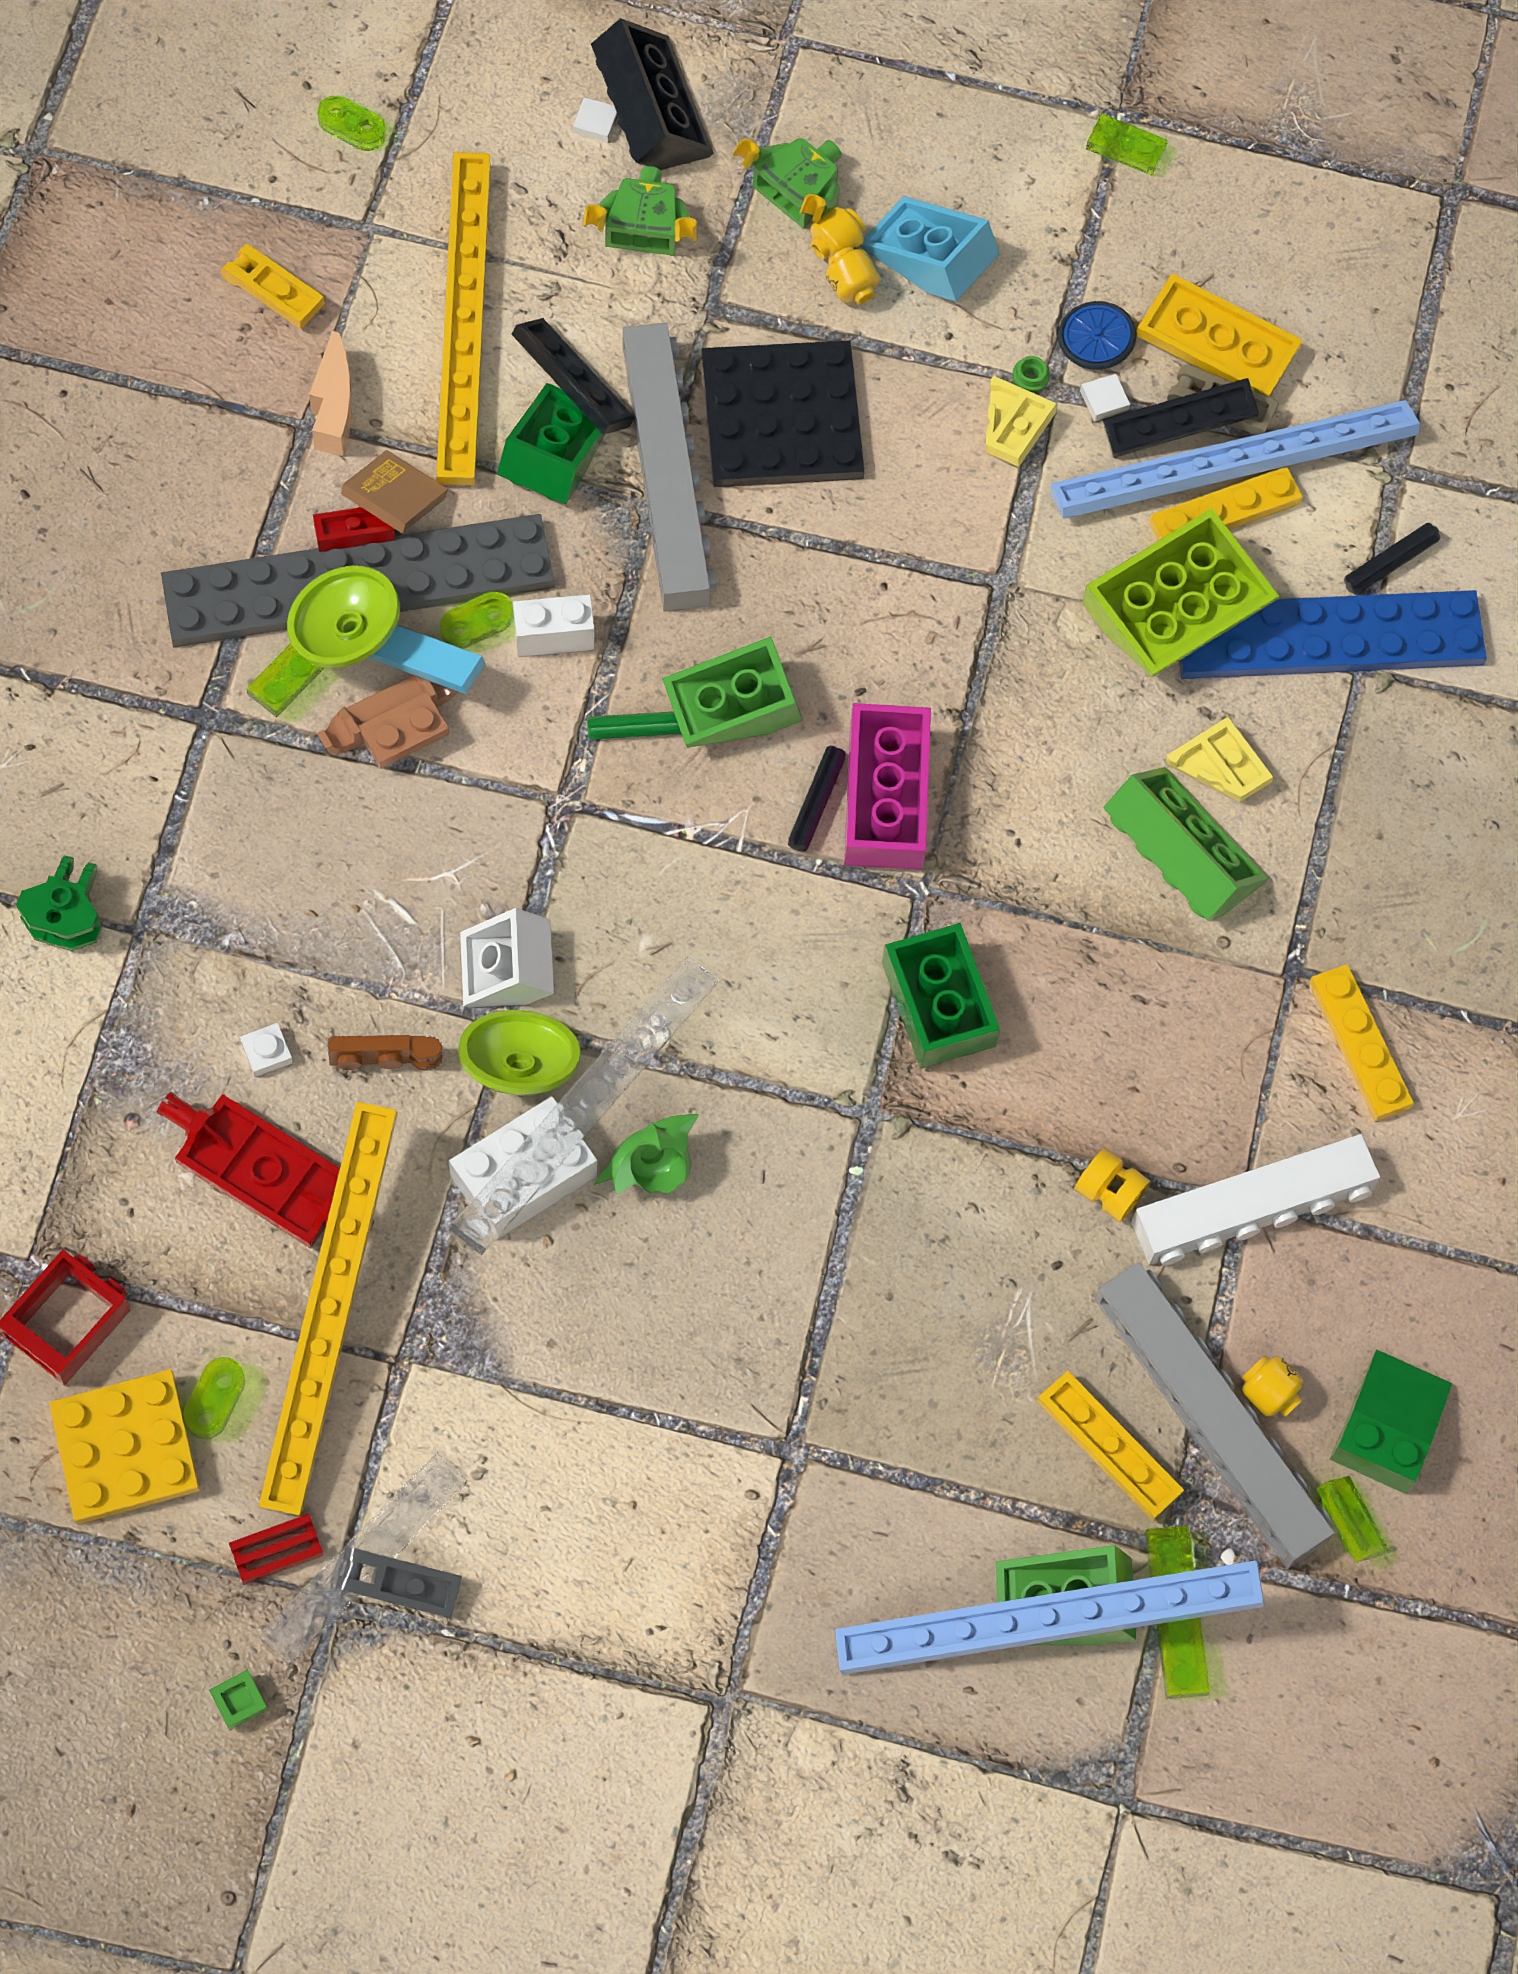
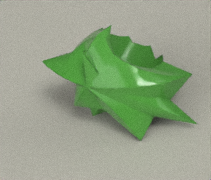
(653, 1157)

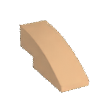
(332, 399)

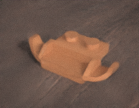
(391, 721)

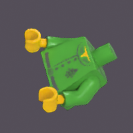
(794, 176)
(643, 215)

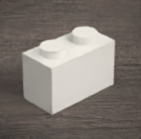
(553, 625)

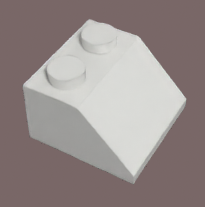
(507, 960)

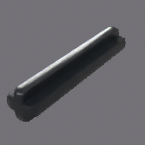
(1392, 558)
(816, 798)

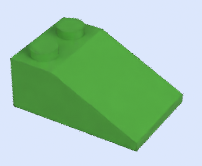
(733, 696)
(1063, 1573)

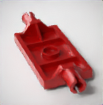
(256, 1165)

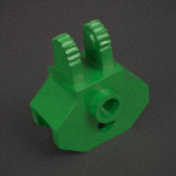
(62, 908)

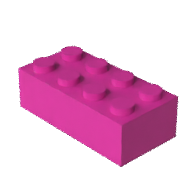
(887, 786)

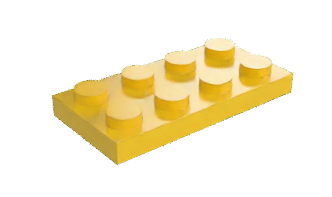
(1218, 336)

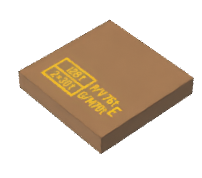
(394, 491)

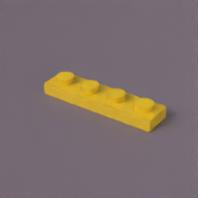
(1234, 504)
(1361, 1042)
(1110, 1445)

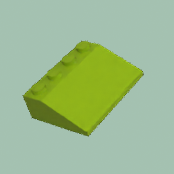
(1178, 594)

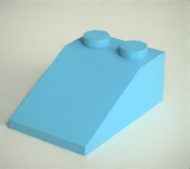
(933, 246)

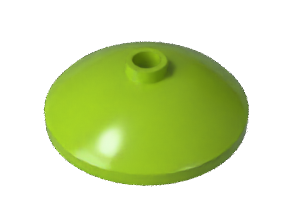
(343, 616)
(519, 1052)

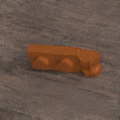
(384, 1050)

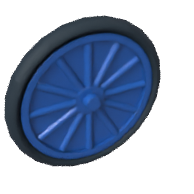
(1097, 335)

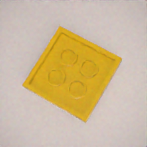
(124, 1446)

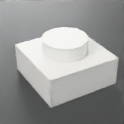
(266, 1050)

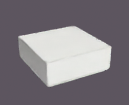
(595, 120)
(1105, 397)

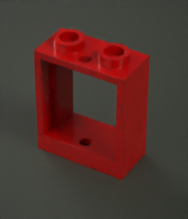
(81, 1270)

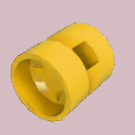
(1099, 1178)

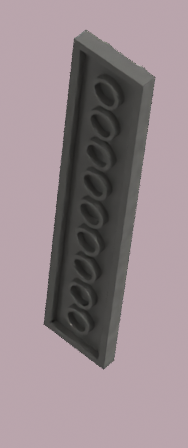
(422, 566)

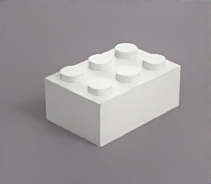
(480, 1162)

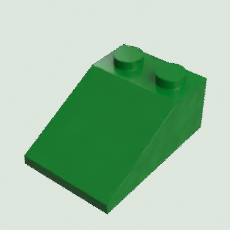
(550, 446)
(1391, 1422)

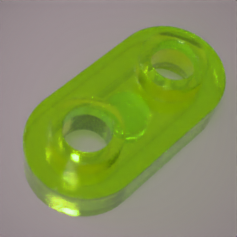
(349, 122)
(475, 620)
(214, 1399)

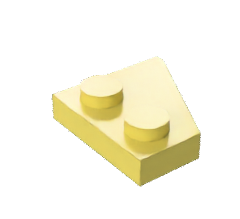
(1015, 420)
(1222, 761)

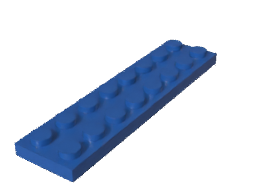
(1347, 636)

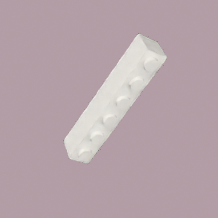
(1255, 1200)

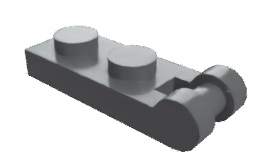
(400, 1582)

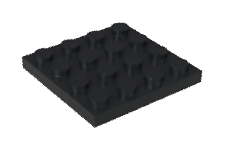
(782, 413)

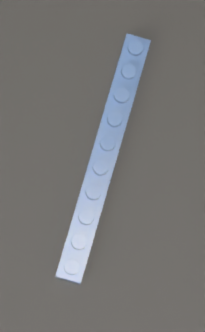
(1234, 459)
(1050, 1617)

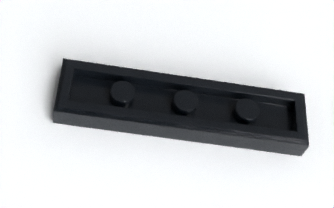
(573, 376)
(1180, 417)

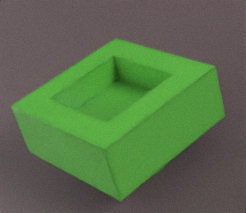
(238, 1700)

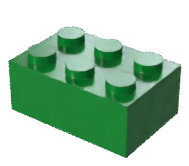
(940, 995)

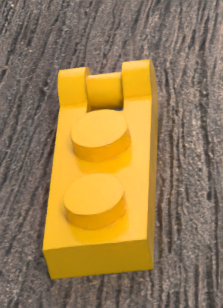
(273, 286)

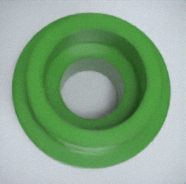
(1031, 365)

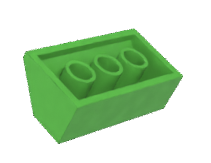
(1184, 842)

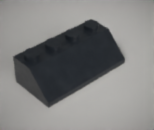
(650, 96)

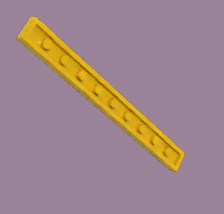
(463, 319)
(328, 1309)

